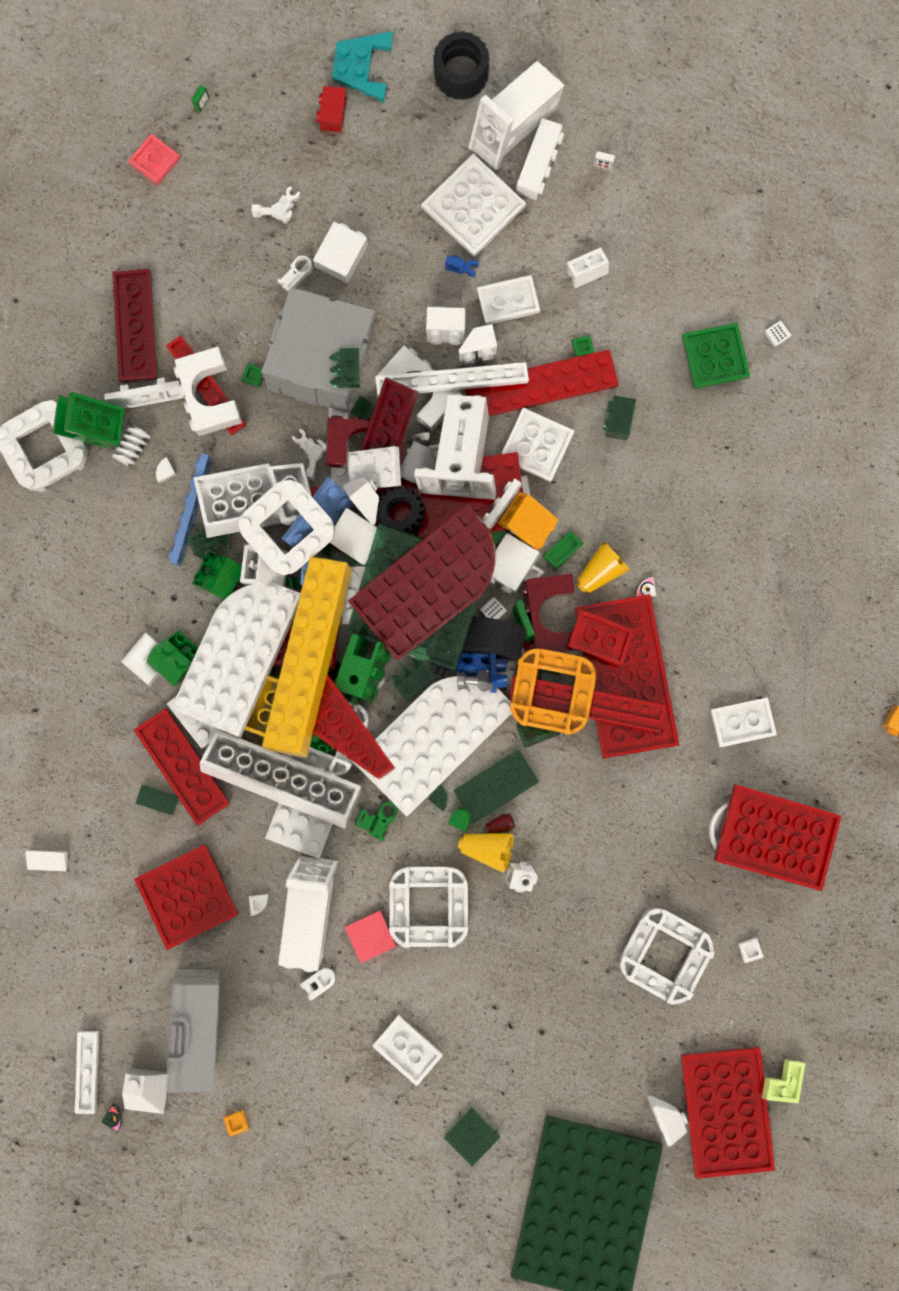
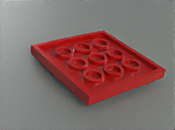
(186, 897)

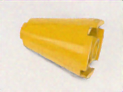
(601, 569)
(488, 849)

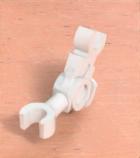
(279, 209)
(313, 452)

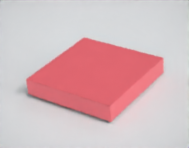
(154, 159)
(370, 936)

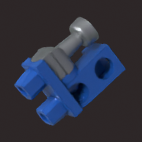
(485, 669)

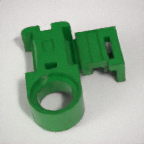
(374, 823)

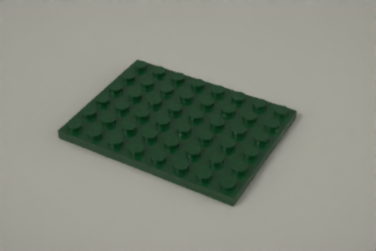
(586, 1208)

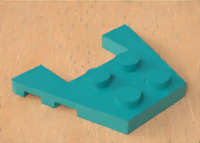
(353, 63)

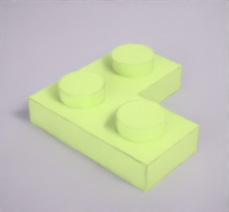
(789, 1086)

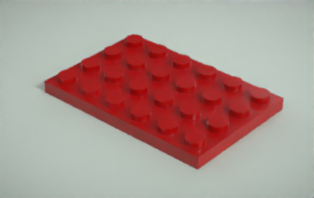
(777, 837)
(727, 1112)

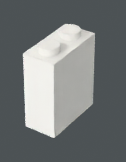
(340, 252)
(354, 536)
(513, 563)

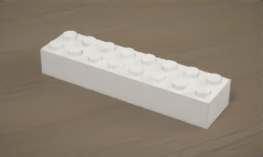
(280, 778)

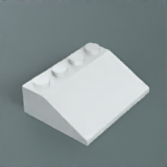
(228, 495)

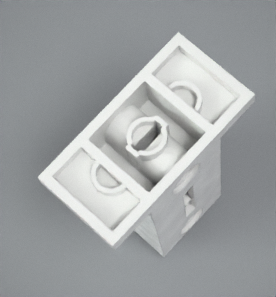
(514, 114)
(460, 452)
(307, 913)

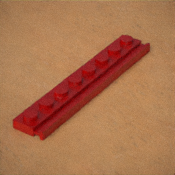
(604, 705)

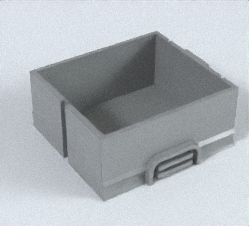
(304, 340)
(193, 1031)

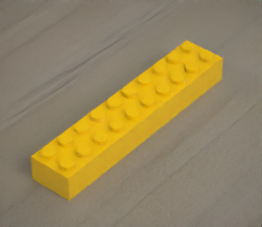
(307, 657)

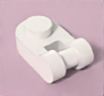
(324, 979)

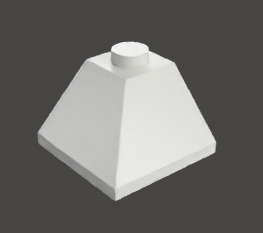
(364, 497)
(145, 1090)
(669, 1120)

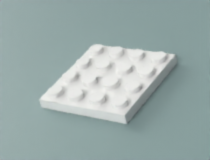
(473, 205)

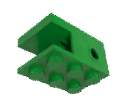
(88, 420)
(361, 676)

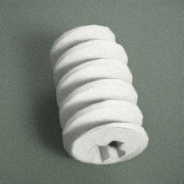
(130, 446)

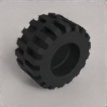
(396, 496)

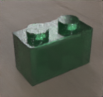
(620, 417)

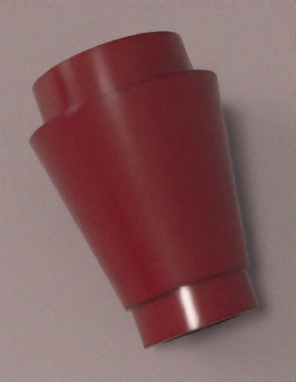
(501, 824)

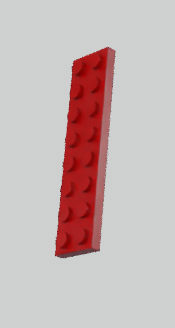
(552, 383)

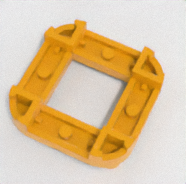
(525, 686)

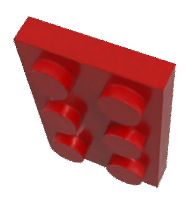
(600, 638)

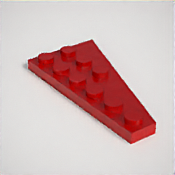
(345, 732)

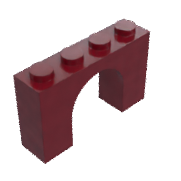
(338, 432)
(537, 592)

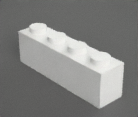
(539, 158)

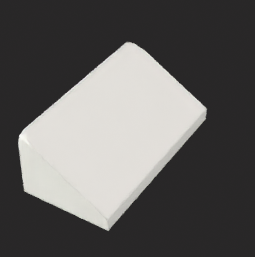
(46, 860)

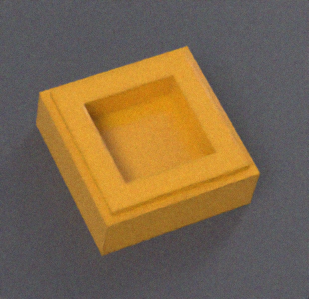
(236, 1123)

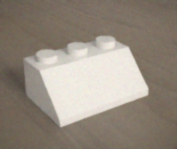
(294, 472)

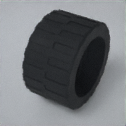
(458, 45)
(495, 637)

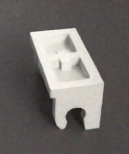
(588, 267)

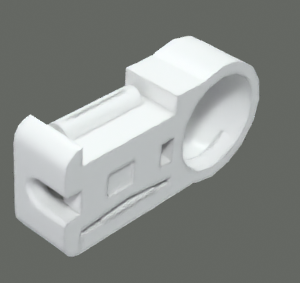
(294, 277)

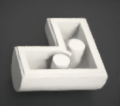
(137, 659)

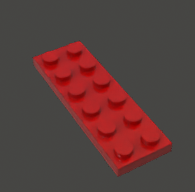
(181, 766)

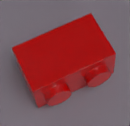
(332, 109)

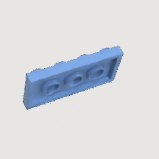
(333, 502)

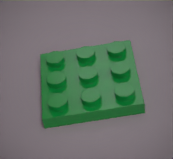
(715, 356)

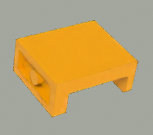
(528, 520)

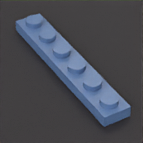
(188, 517)

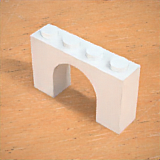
(407, 362)
(191, 371)

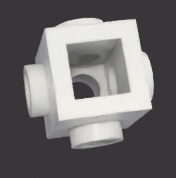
(520, 877)

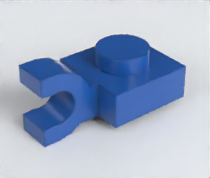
(459, 266)

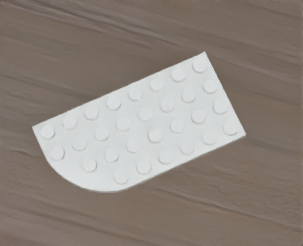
(237, 656)
(436, 738)

